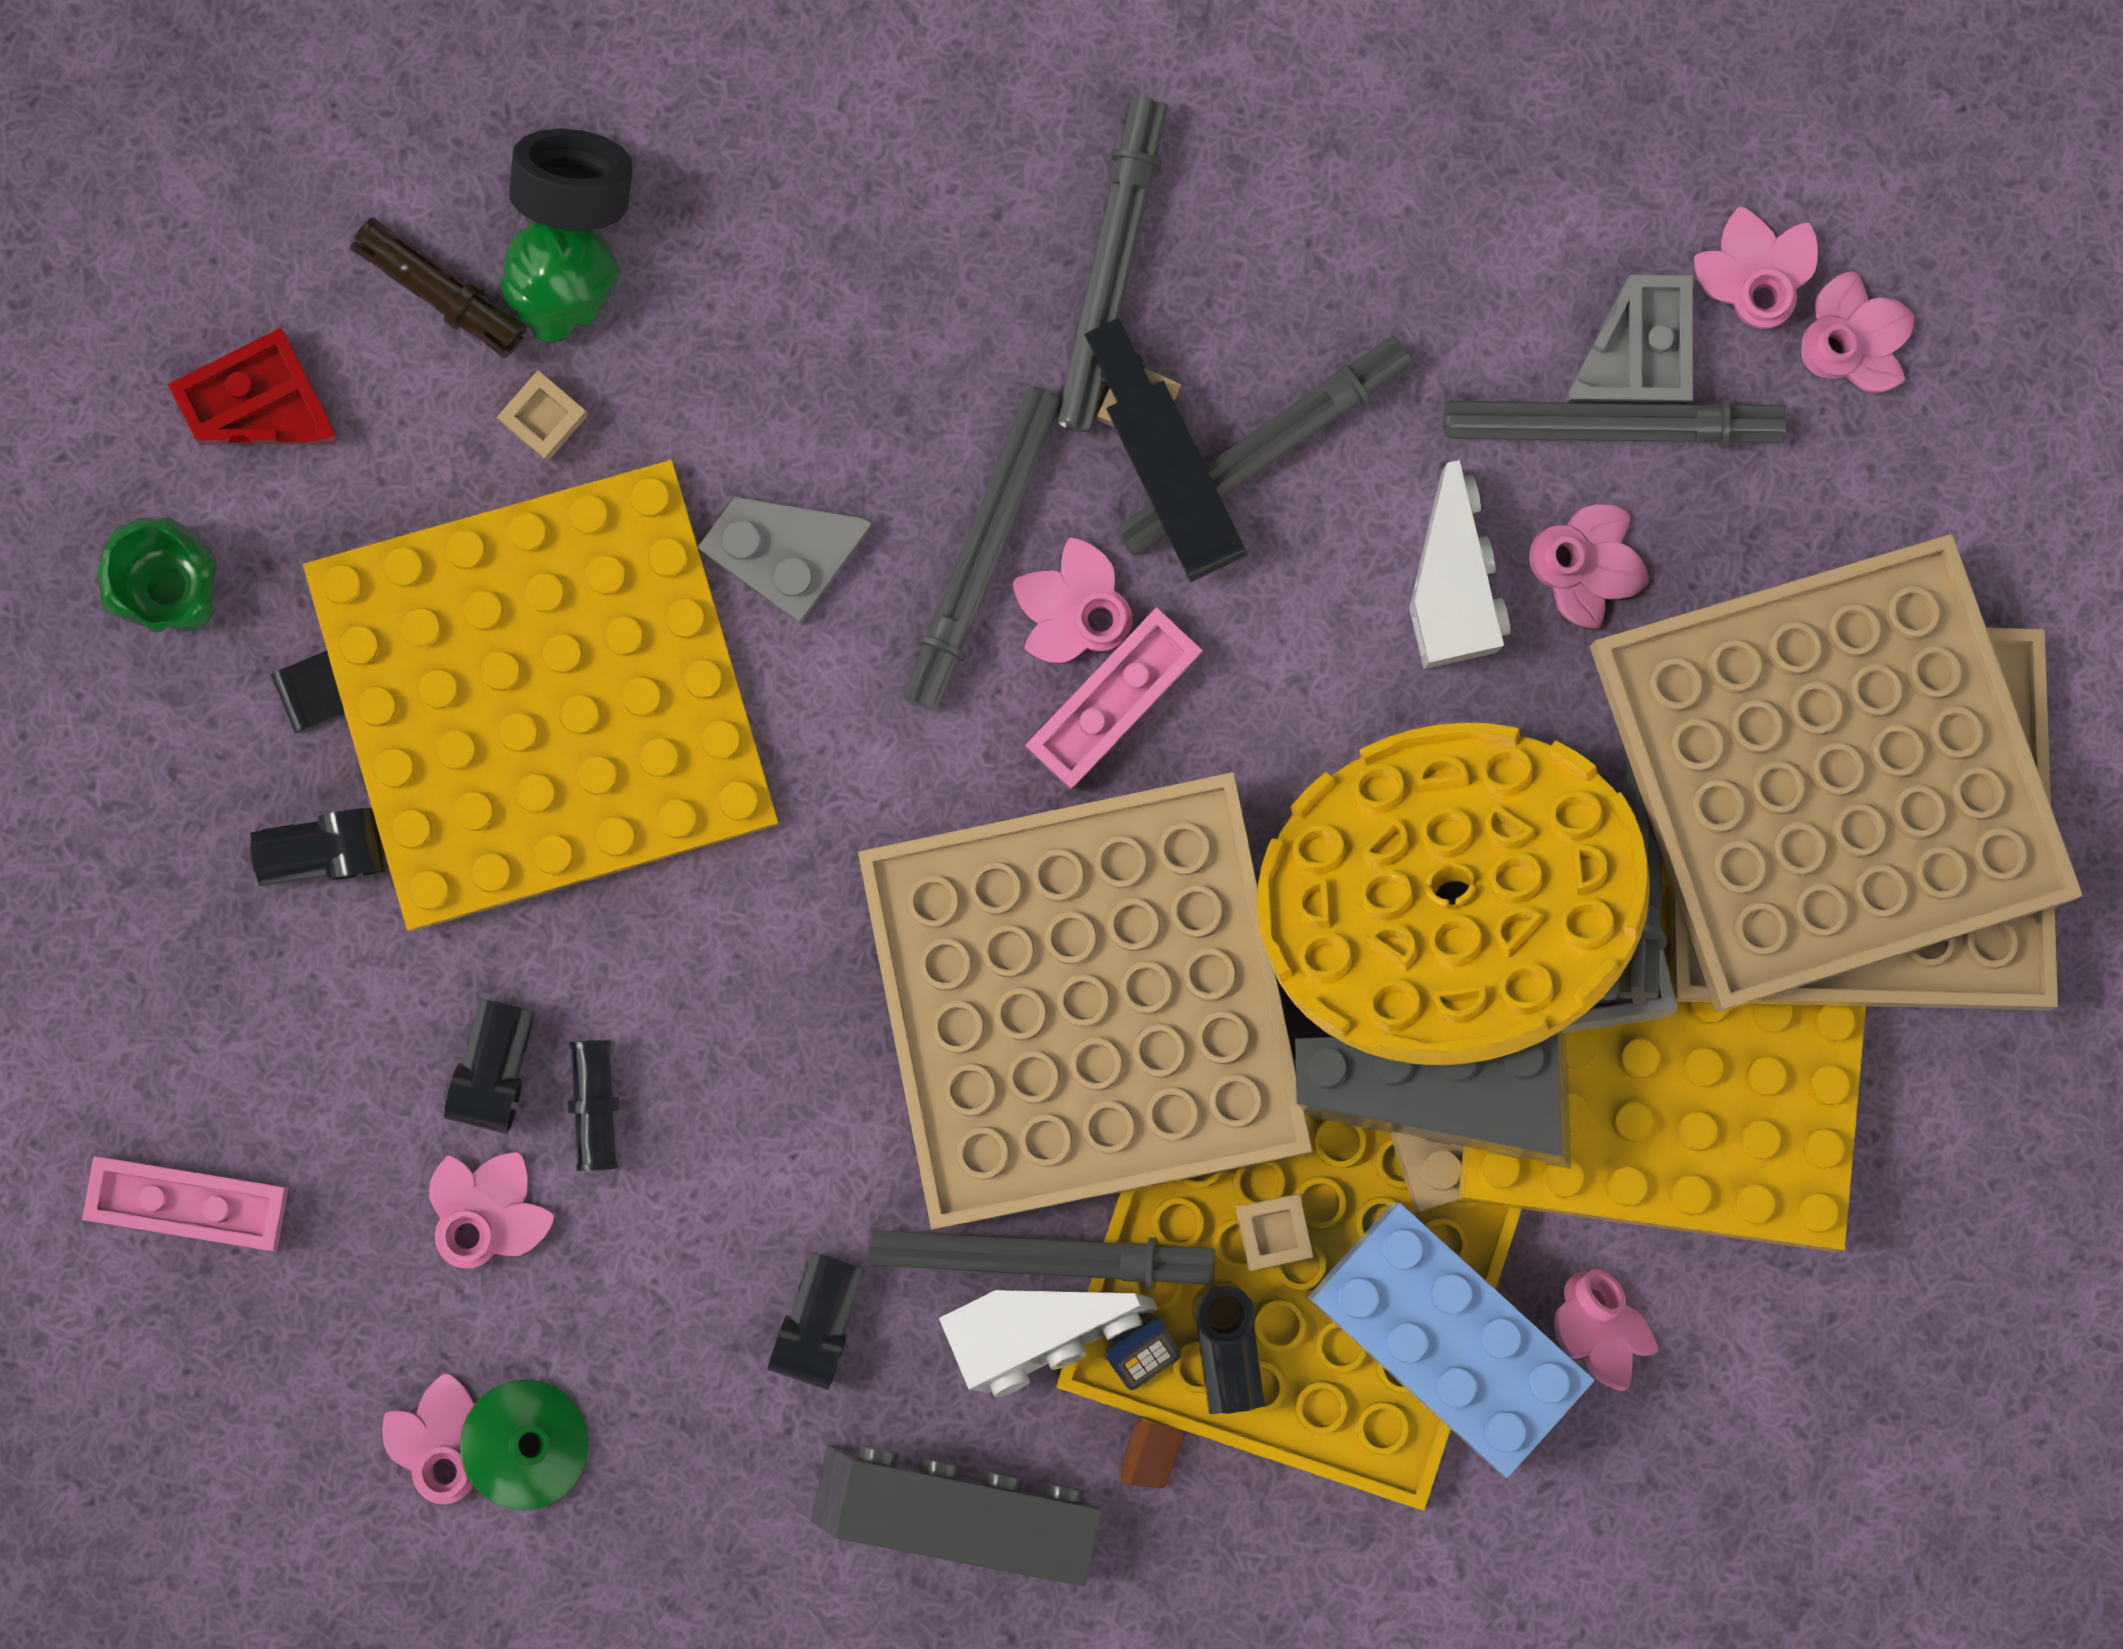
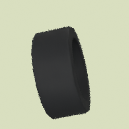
(570, 179)

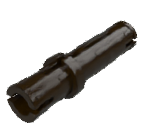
(458, 302)

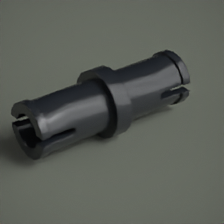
(593, 1105)

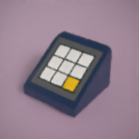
(1142, 1353)

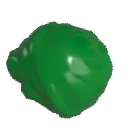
(557, 278)
(157, 575)

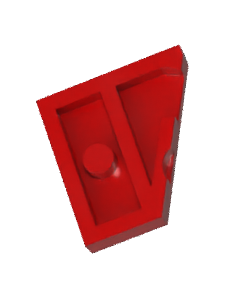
(254, 398)

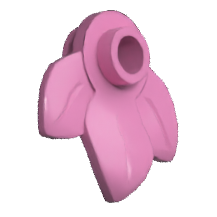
(1754, 260)
(1864, 330)
(1598, 563)
(1066, 599)
(492, 1202)
(1602, 1328)
(431, 1435)

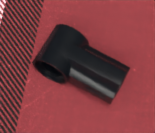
(332, 847)
(489, 1075)
(813, 1334)
(1228, 1354)

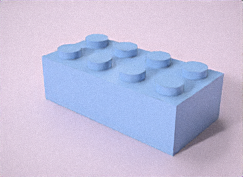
(1450, 1339)

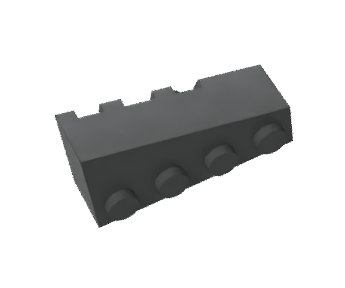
(1493, 1105)
(956, 1516)

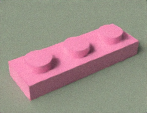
(1113, 699)
(185, 1203)

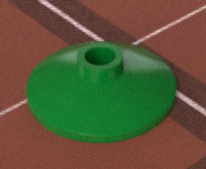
(492, 1438)

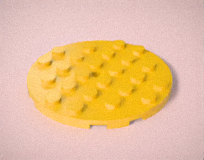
(1520, 954)

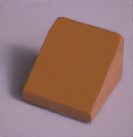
(1150, 1454)

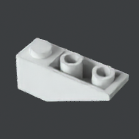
(1452, 592)
(1021, 1331)

